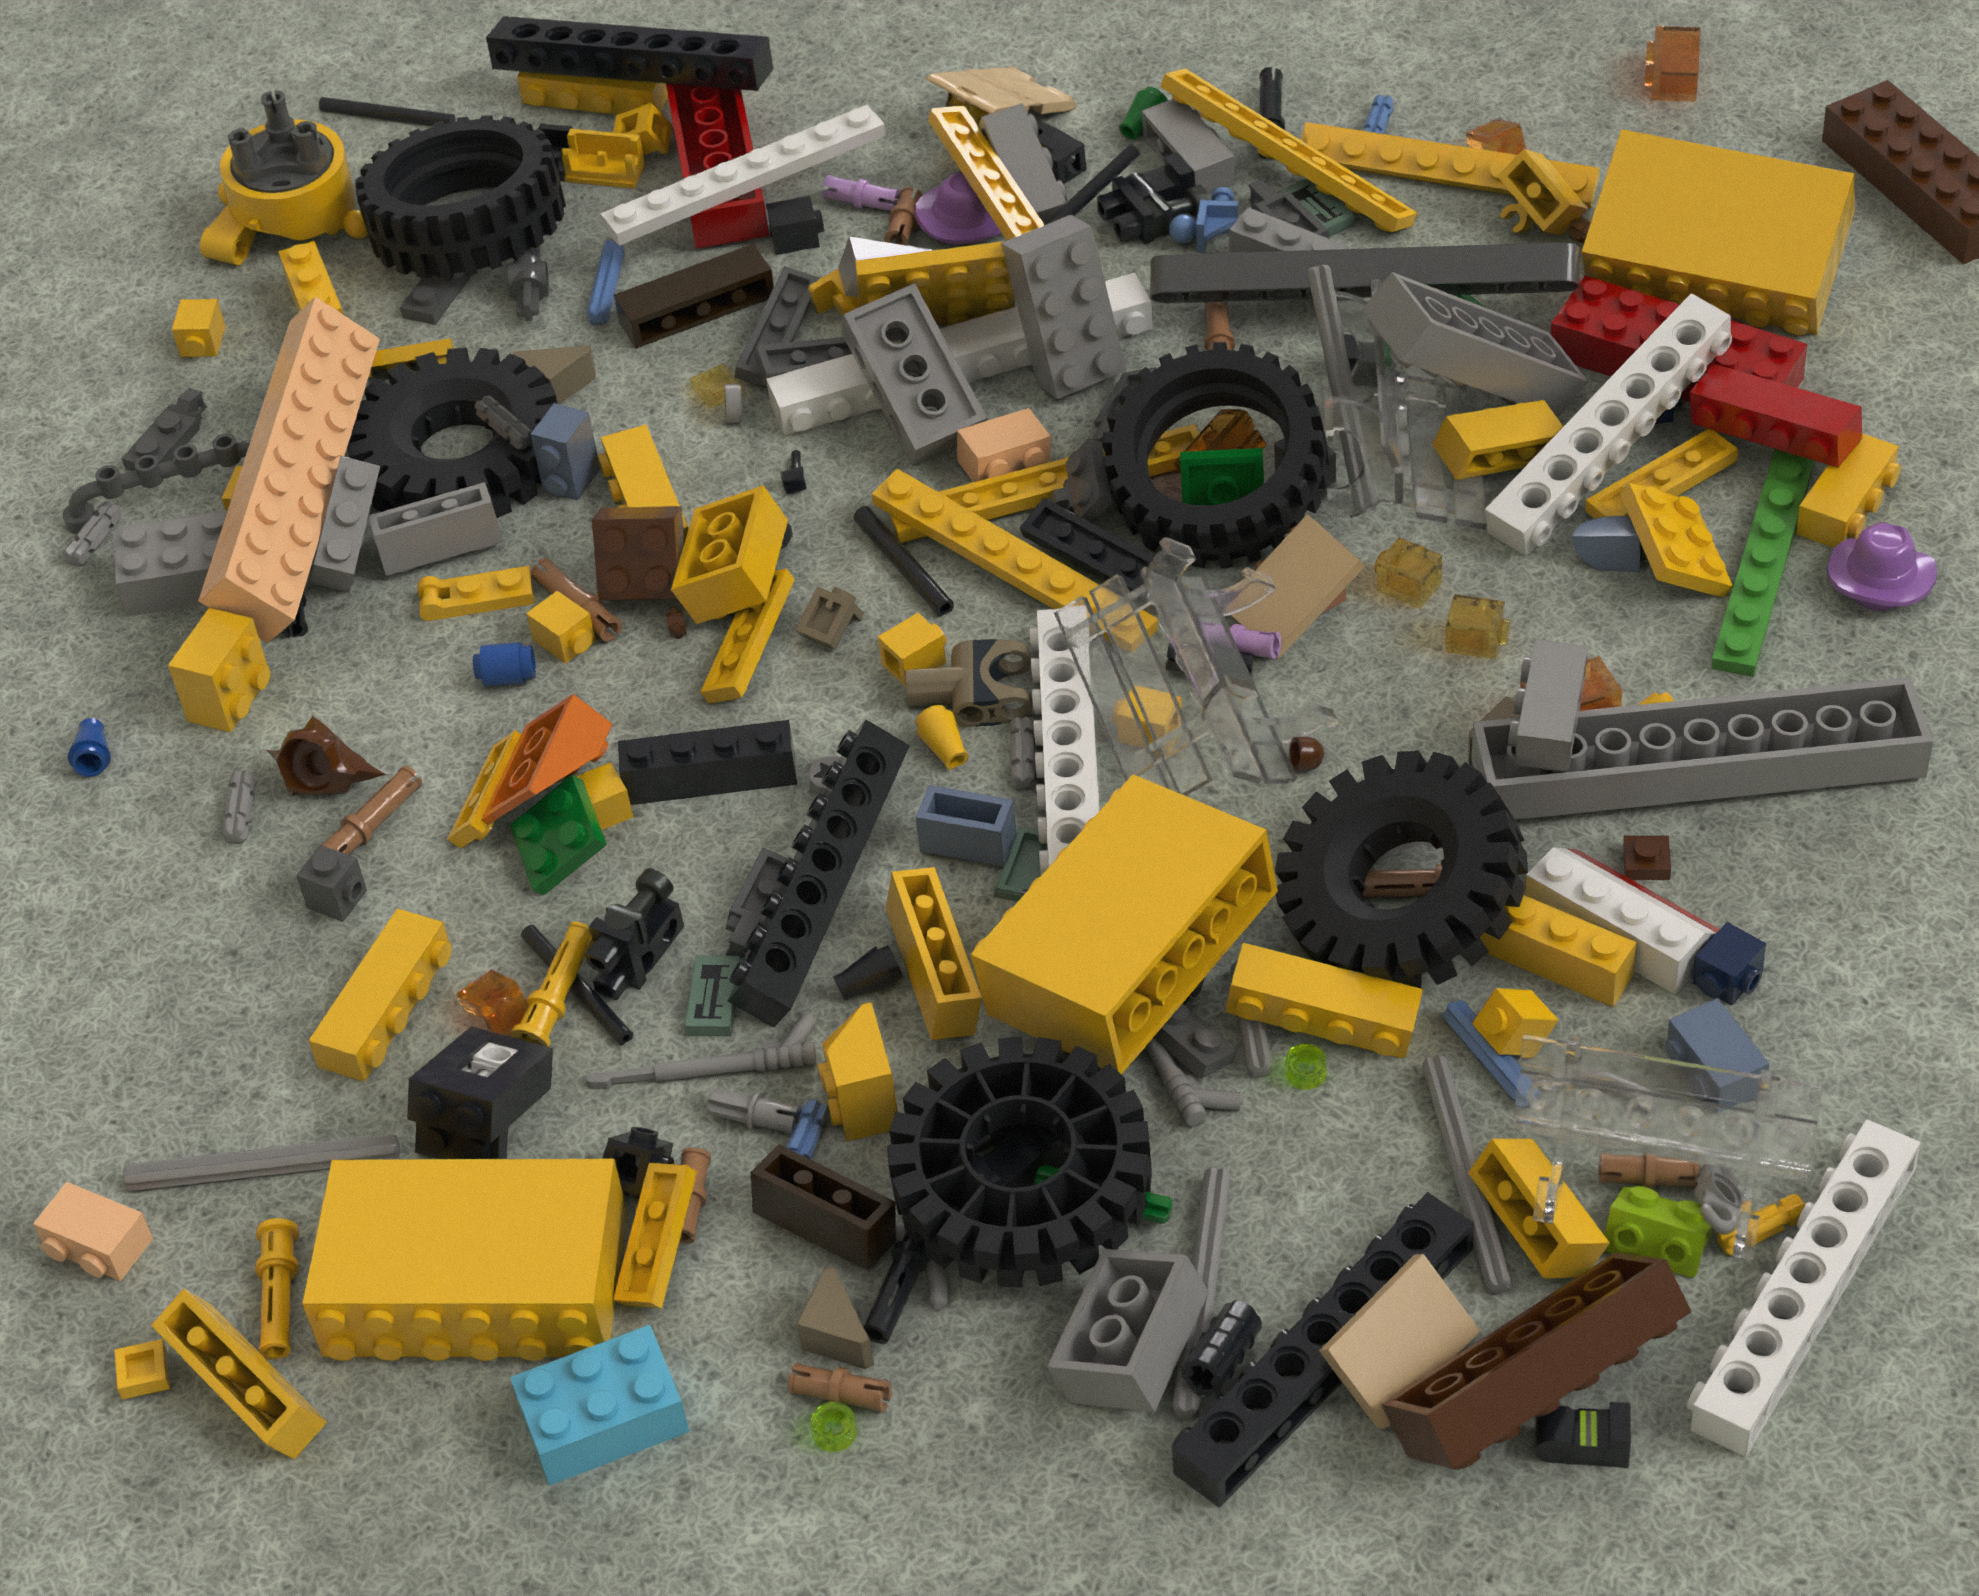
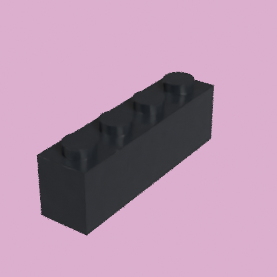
(708, 762)

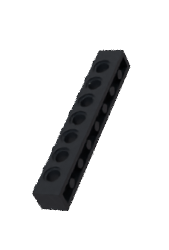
(630, 53)
(817, 873)
(1255, 1435)

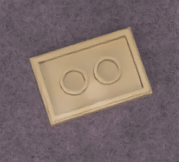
(1308, 575)
(1399, 1337)

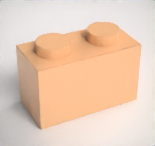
(1003, 445)
(92, 1232)

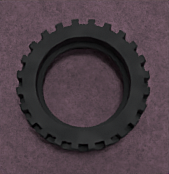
(471, 231)
(1204, 382)

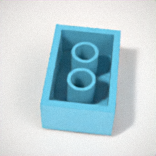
(600, 1404)

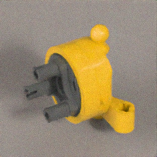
(281, 182)

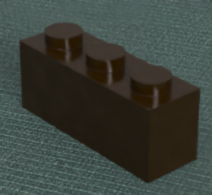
(823, 1207)

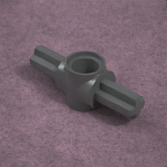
(528, 282)

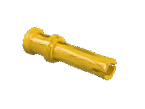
(547, 1002)
(276, 1270)

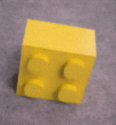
(219, 670)

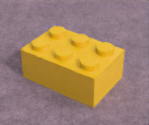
(730, 555)

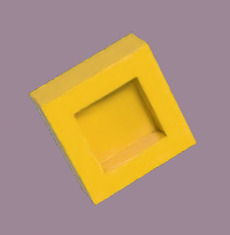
(142, 1369)

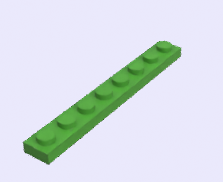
(1762, 564)

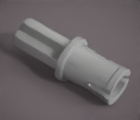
(753, 1110)

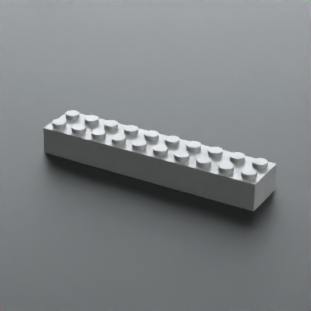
(1717, 749)

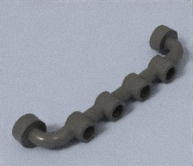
(150, 474)

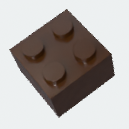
(637, 551)

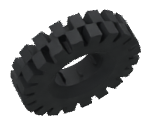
(419, 404)
(1368, 818)
(1031, 1225)

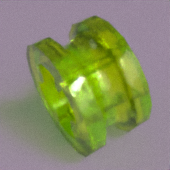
(1306, 1079)
(833, 1412)

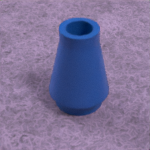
(89, 750)

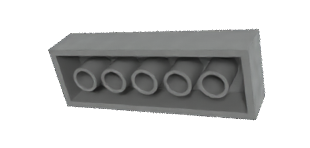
(1472, 345)

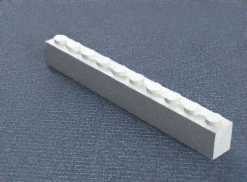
(980, 346)

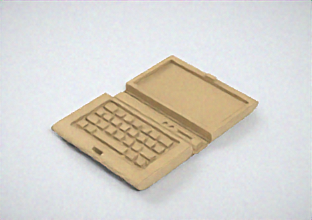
(1000, 89)

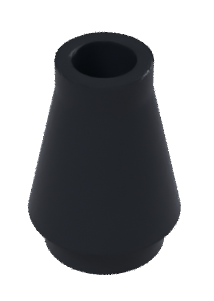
(869, 973)

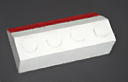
(1590, 890)

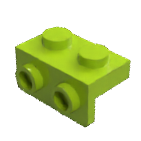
(1658, 1228)

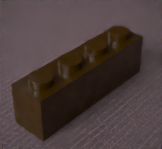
(694, 295)

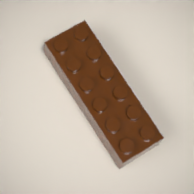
(1910, 163)
(1537, 1360)

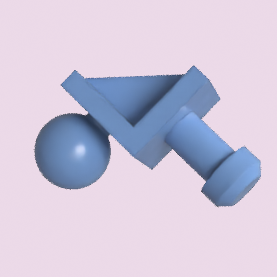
(1213, 218)

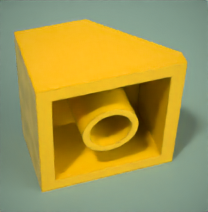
(858, 1077)

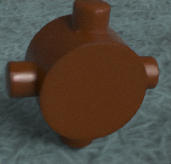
(676, 623)

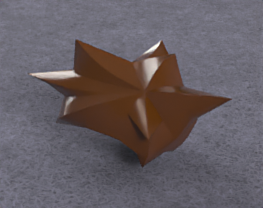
(319, 762)

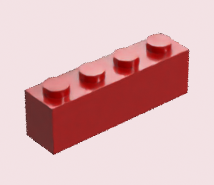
(1776, 415)

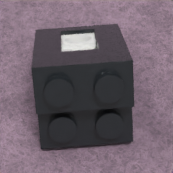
(475, 1093)

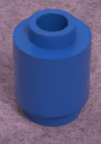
(504, 664)

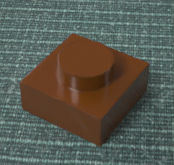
(1647, 857)

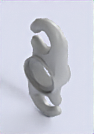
(1719, 1198)

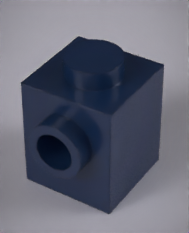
(1729, 964)

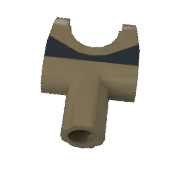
(973, 683)

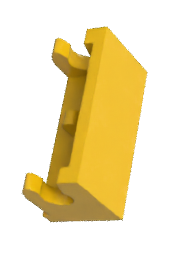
(603, 158)

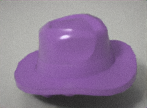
(954, 213)
(1881, 568)

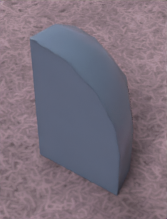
(1609, 544)

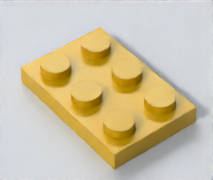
(1676, 540)

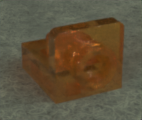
(1497, 136)
(495, 1000)

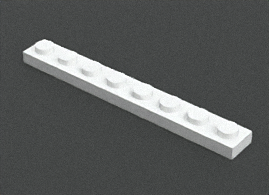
(742, 174)

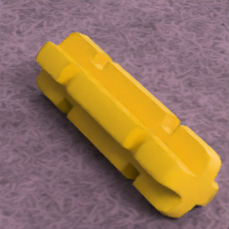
(1771, 1221)

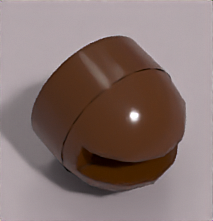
(1305, 753)

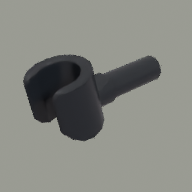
(793, 478)

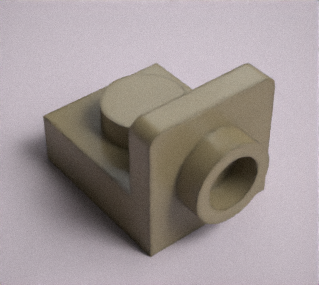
(828, 616)

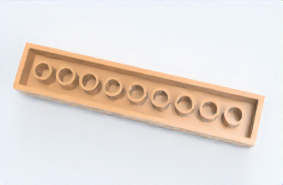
(290, 469)

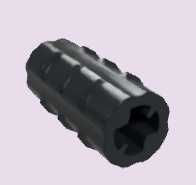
(1221, 1348)

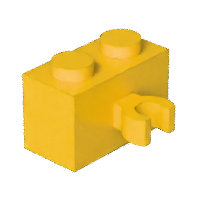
(1540, 195)

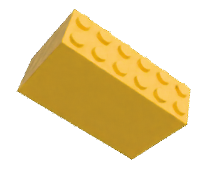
(1721, 225)
(1125, 922)
(466, 1258)

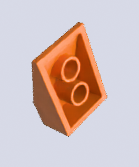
(548, 751)

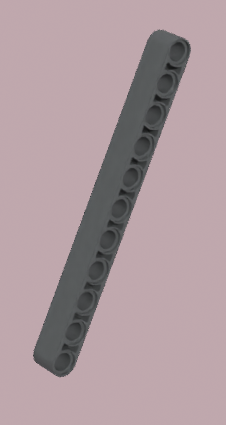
(1285, 275)

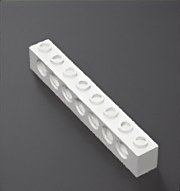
(1609, 425)
(1066, 738)
(1867, 1186)

